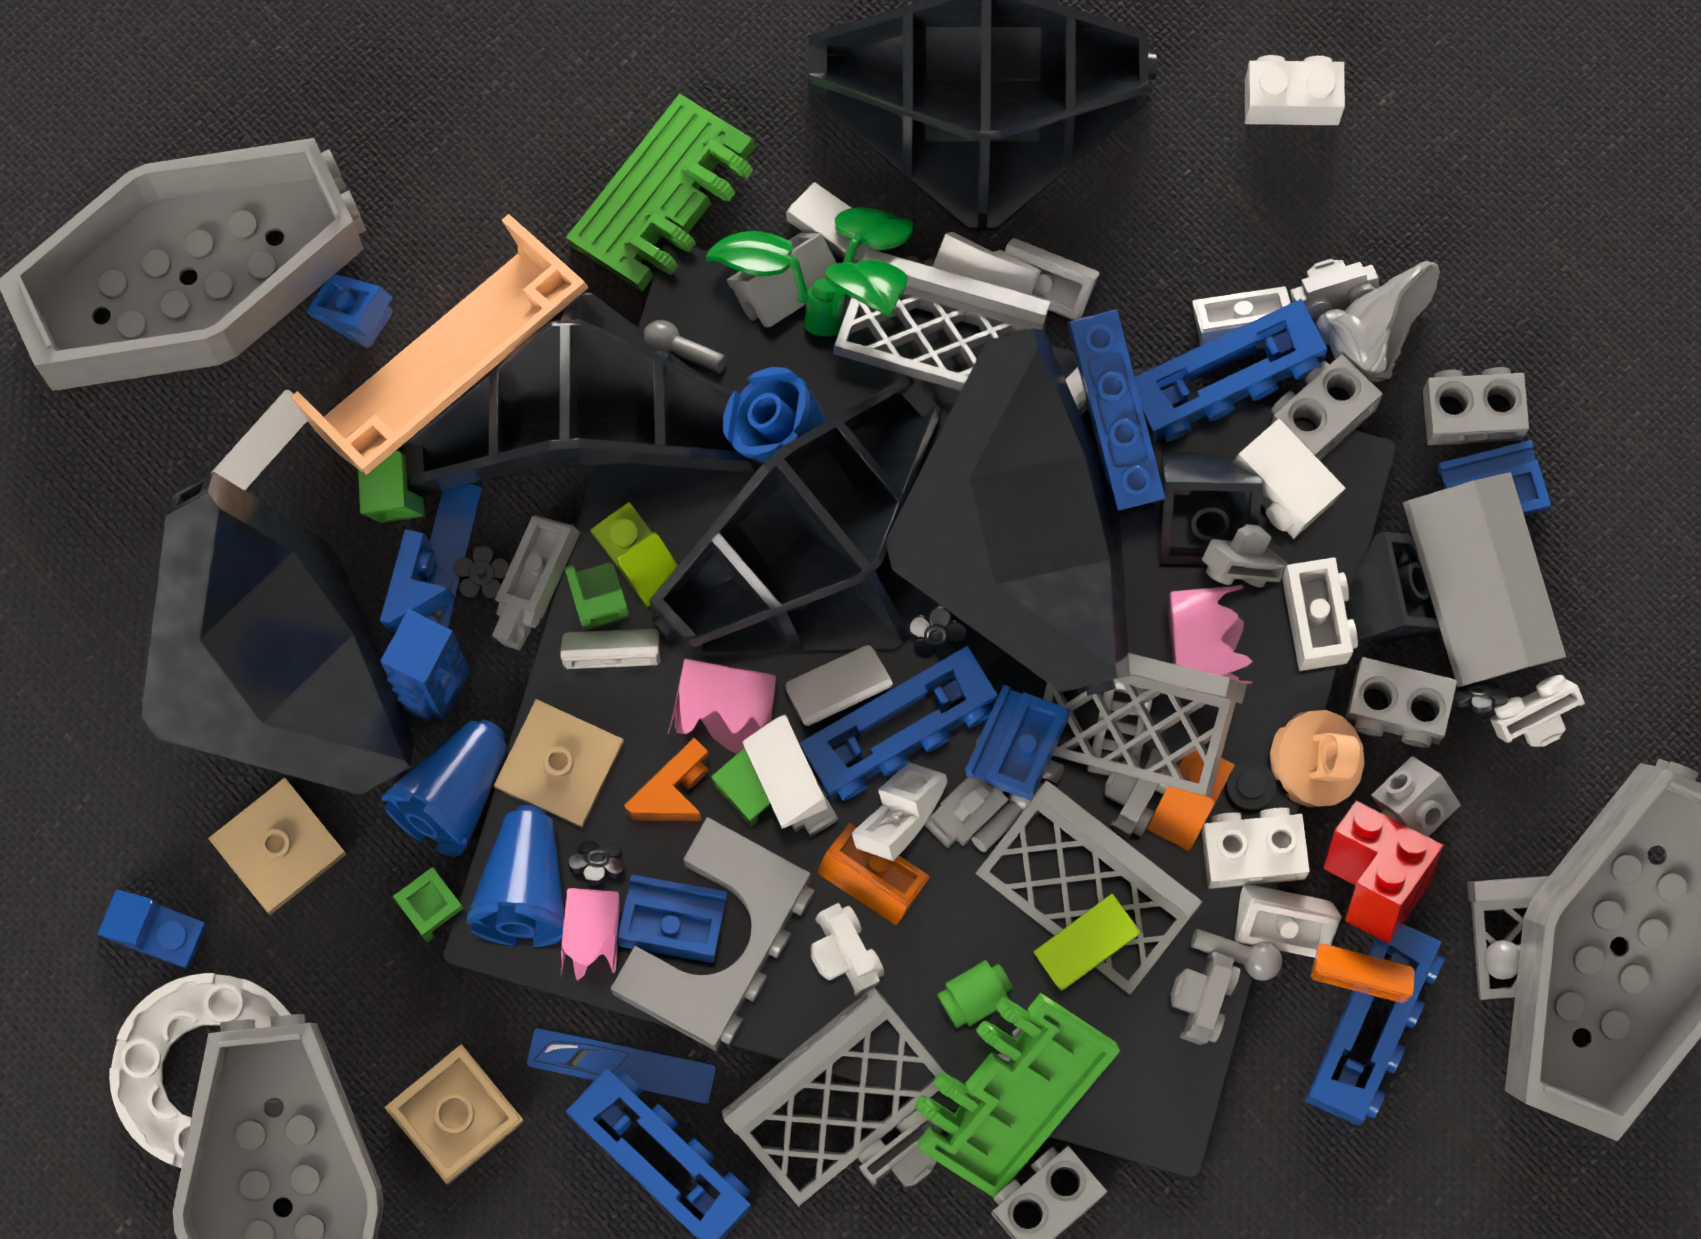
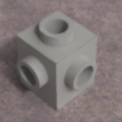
(1416, 797)

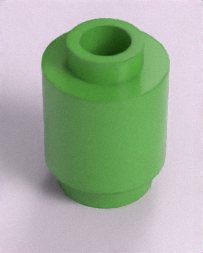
(974, 993)

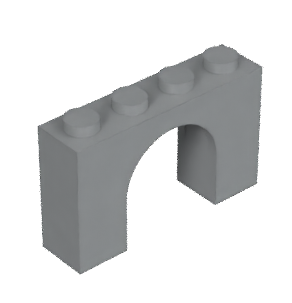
(709, 1004)

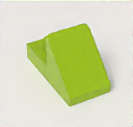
(635, 551)

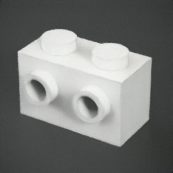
(1294, 91)
(1293, 479)
(1318, 614)
(1254, 849)

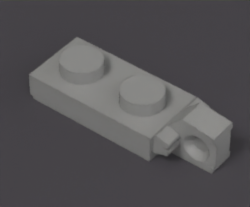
(532, 578)

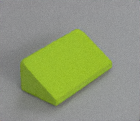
(1087, 942)

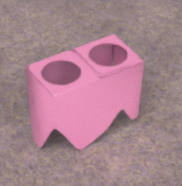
(1205, 632)
(726, 699)
(590, 928)

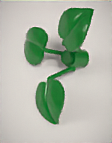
(867, 281)

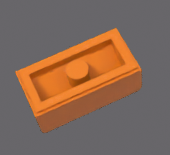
(873, 880)
(1363, 973)

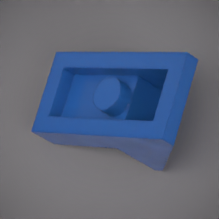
(352, 308)
(406, 585)
(152, 929)

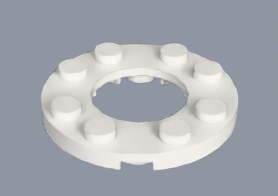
(150, 1033)

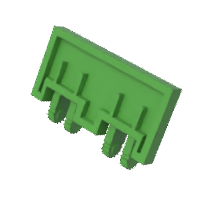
(660, 194)
(1015, 1104)

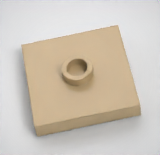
(559, 763)
(277, 846)
(454, 1114)

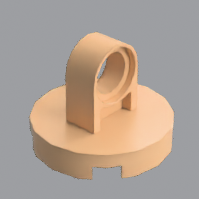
(1317, 758)

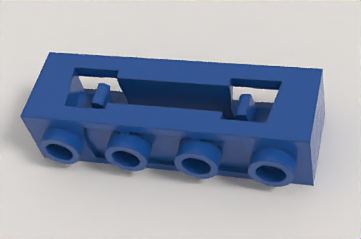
(1256, 381)
(1115, 410)
(425, 667)
(930, 732)
(1342, 1096)
(601, 1102)

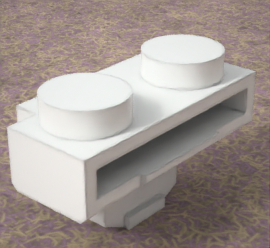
(1537, 713)
(844, 951)

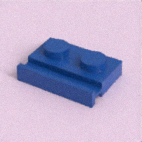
(1515, 458)
(1017, 742)
(672, 918)

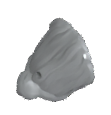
(1379, 321)

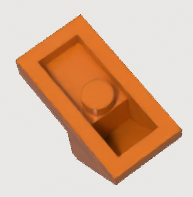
(660, 796)
(1184, 813)

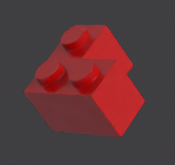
(1387, 866)

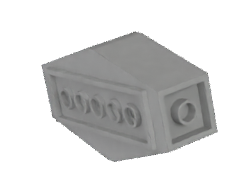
(175, 218)
(1633, 1004)
(246, 1160)

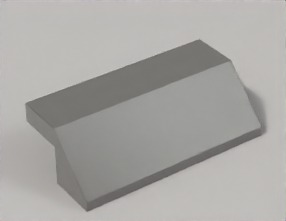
(1484, 579)

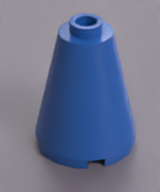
(770, 413)
(449, 788)
(520, 883)

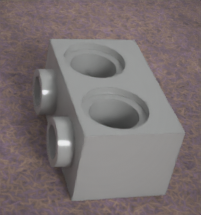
(1331, 417)
(1478, 420)
(1402, 688)
(1056, 1210)

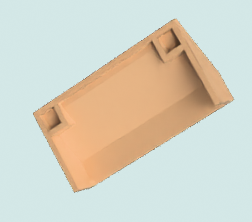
(449, 355)

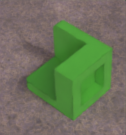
(385, 492)
(597, 595)
(741, 787)
(427, 903)

